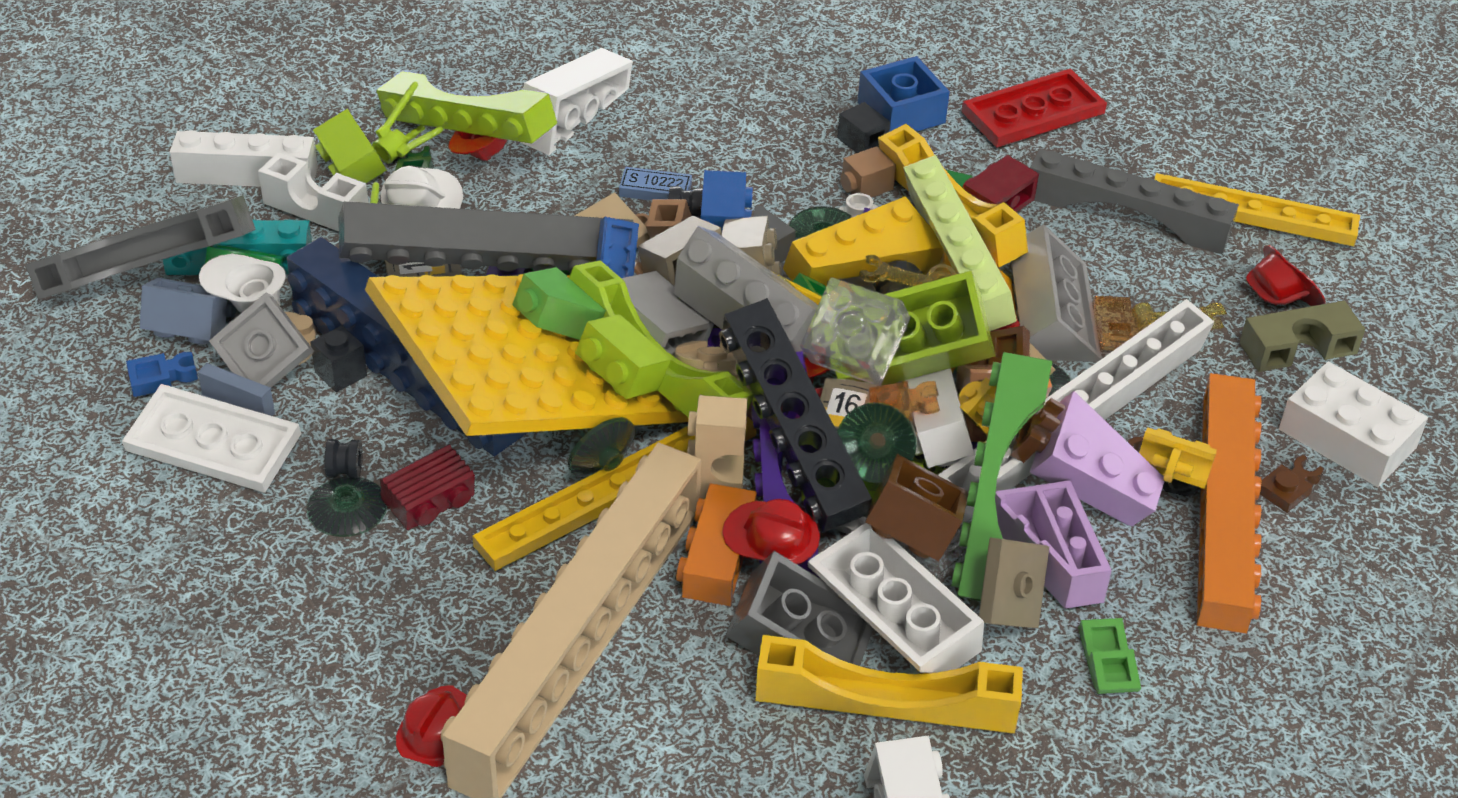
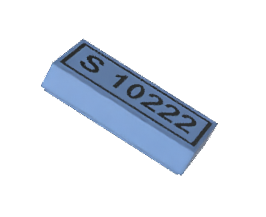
(651, 184)

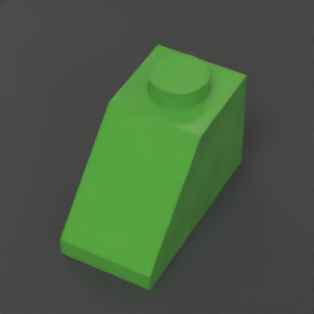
(556, 303)

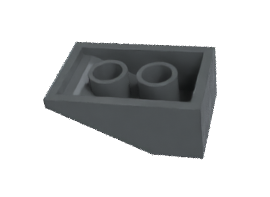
(797, 605)

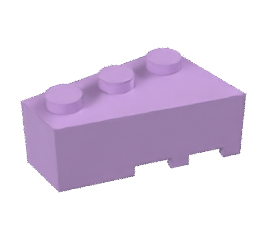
(1099, 464)
(1055, 517)

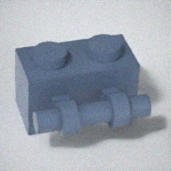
(182, 310)

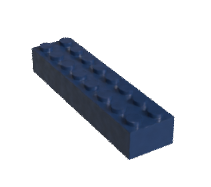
(335, 295)

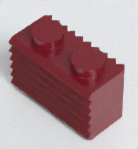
(428, 487)

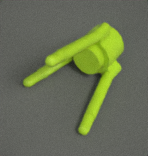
(394, 143)

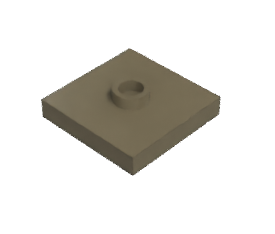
(1013, 583)

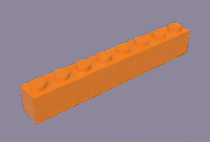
(1228, 507)

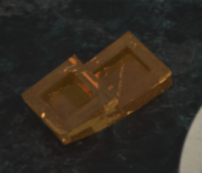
(1114, 321)

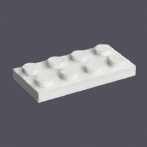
(212, 437)

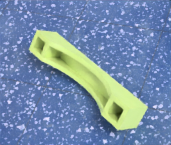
(960, 239)

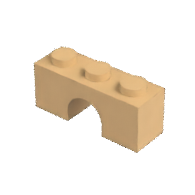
(719, 440)

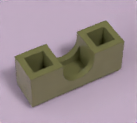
(1274, 337)

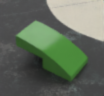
(1108, 656)

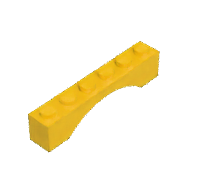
(997, 223)
(969, 697)

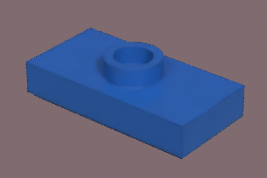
(618, 245)

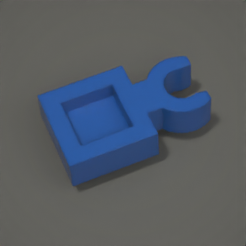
(151, 371)

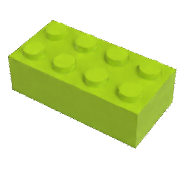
(943, 331)

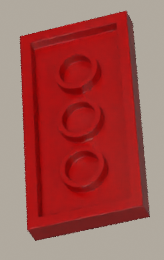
(1033, 107)

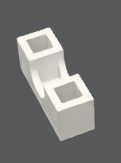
(290, 188)

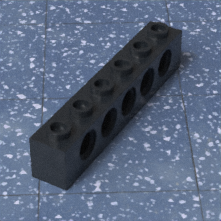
(760, 327)

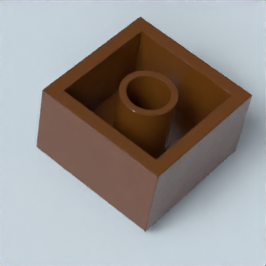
(917, 508)

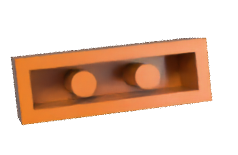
(711, 566)

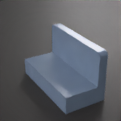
(235, 389)

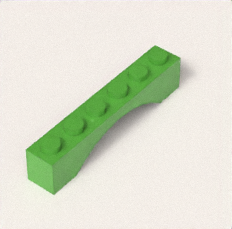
(1019, 396)

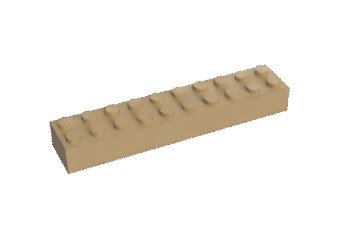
(570, 625)

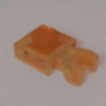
(906, 399)

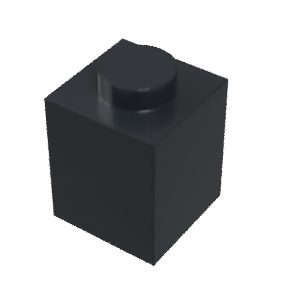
(861, 127)
(339, 358)

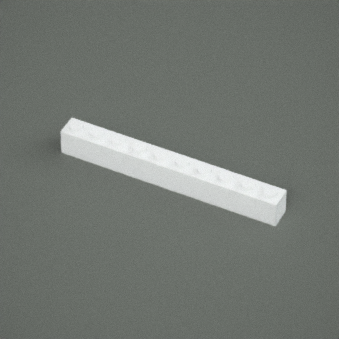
(1109, 384)

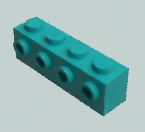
(270, 236)

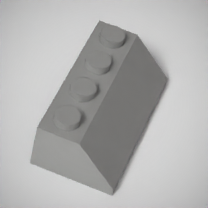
(721, 278)
(1055, 299)

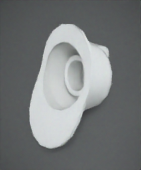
(422, 188)
(241, 279)

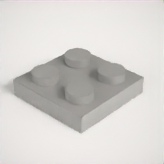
(262, 343)

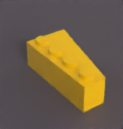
(888, 231)

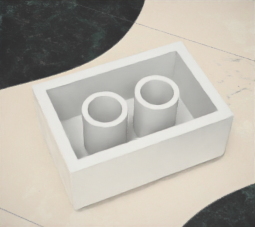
(1353, 423)

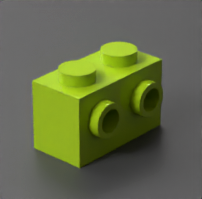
(348, 148)
(622, 356)

